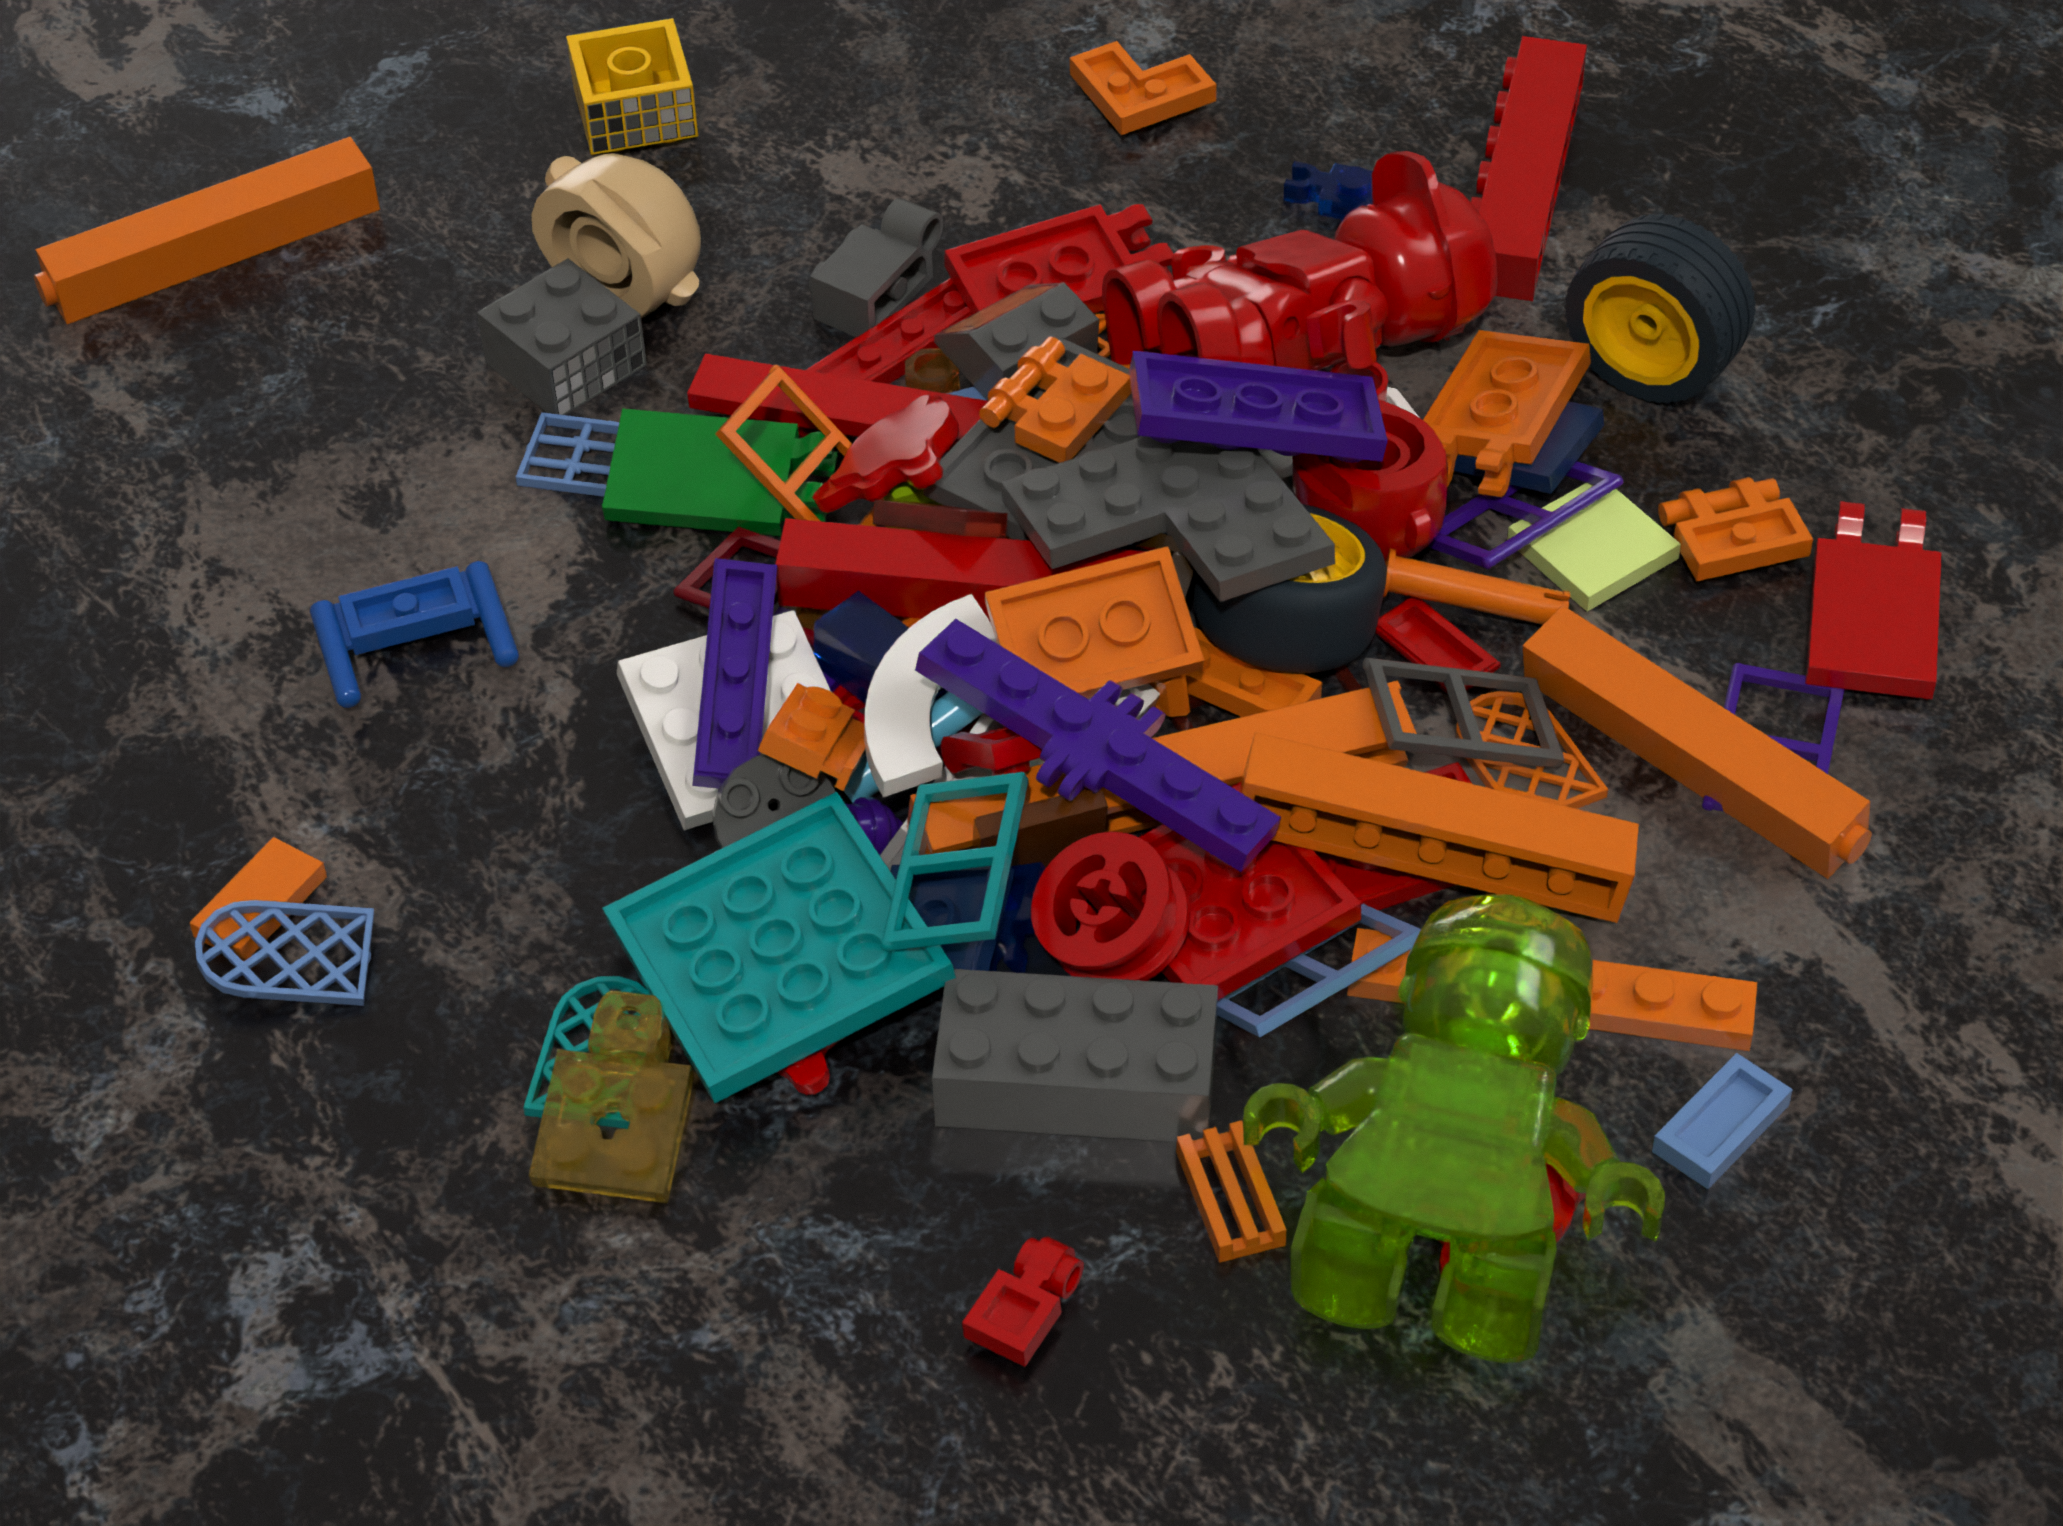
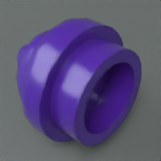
(876, 821)

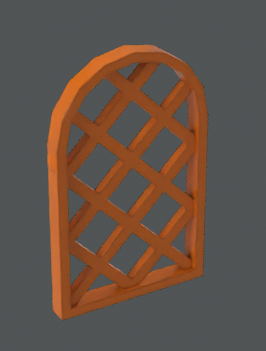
(1593, 792)

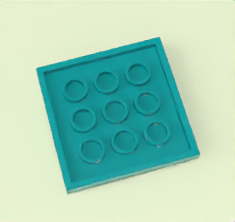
(774, 946)

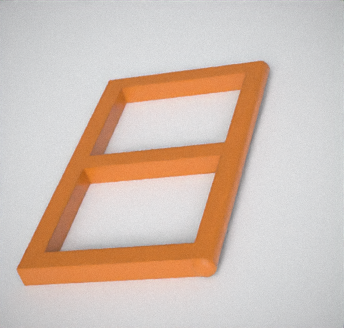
(785, 491)

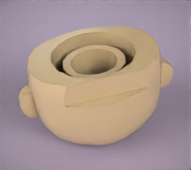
(621, 227)

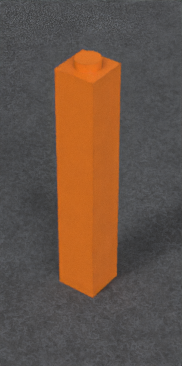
(206, 230)
(1698, 742)

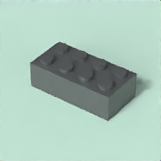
(1075, 1055)

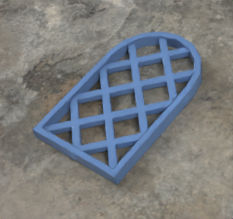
(279, 910)

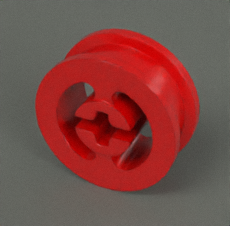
(1111, 874)

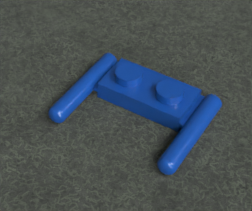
(406, 613)

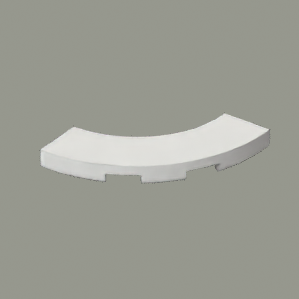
(901, 702)

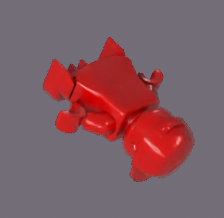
(1389, 277)

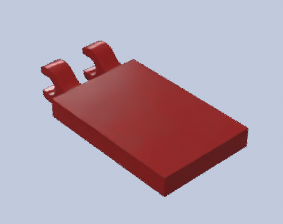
(1064, 249)
(1875, 609)

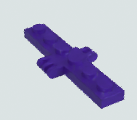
(1098, 744)

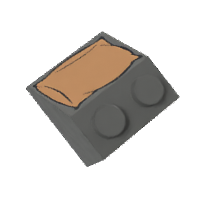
(996, 337)

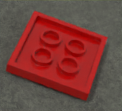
(1251, 917)

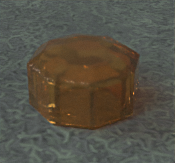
(931, 372)

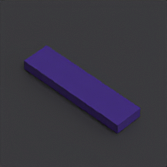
(734, 669)

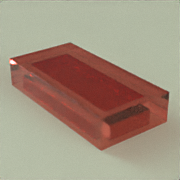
(940, 518)

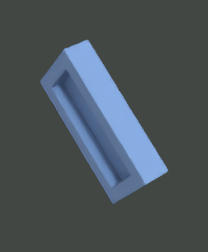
(1722, 1120)

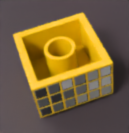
(632, 86)

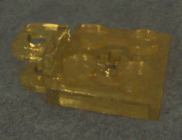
(623, 1075)

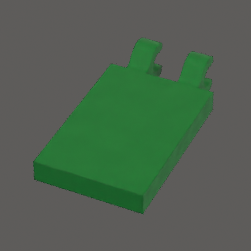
(682, 475)

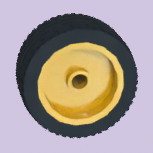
(1660, 308)

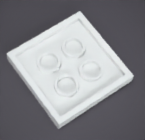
(666, 699)

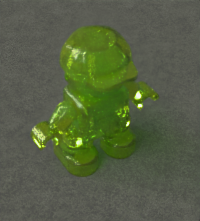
(1458, 1135)

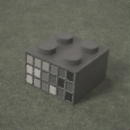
(562, 338)

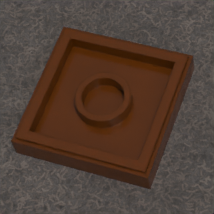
(1046, 826)

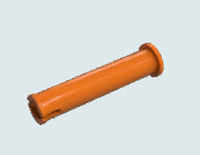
(1472, 590)

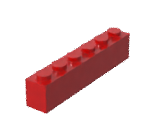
(1528, 157)

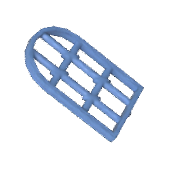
(571, 465)

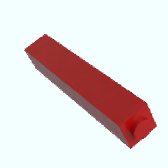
(903, 568)

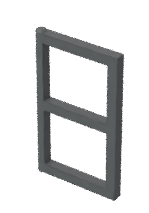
(1472, 744)

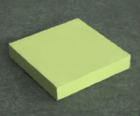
(1599, 548)

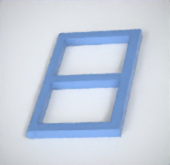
(1328, 979)

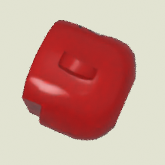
(1391, 500)

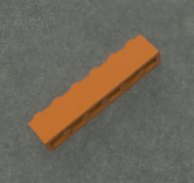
(1443, 827)

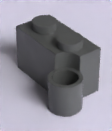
(876, 269)

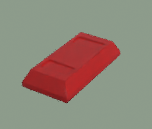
(1430, 639)

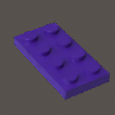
(1256, 407)

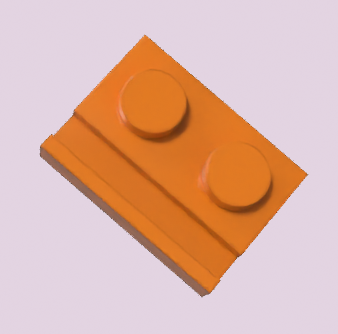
(816, 735)

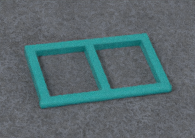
(997, 856)

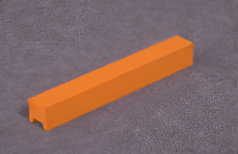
(1335, 723)

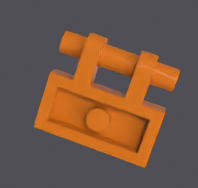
(1069, 411)
(1736, 528)

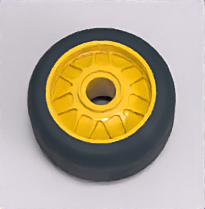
(1308, 619)

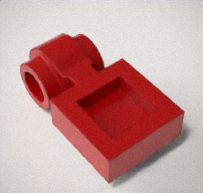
(1019, 1313)

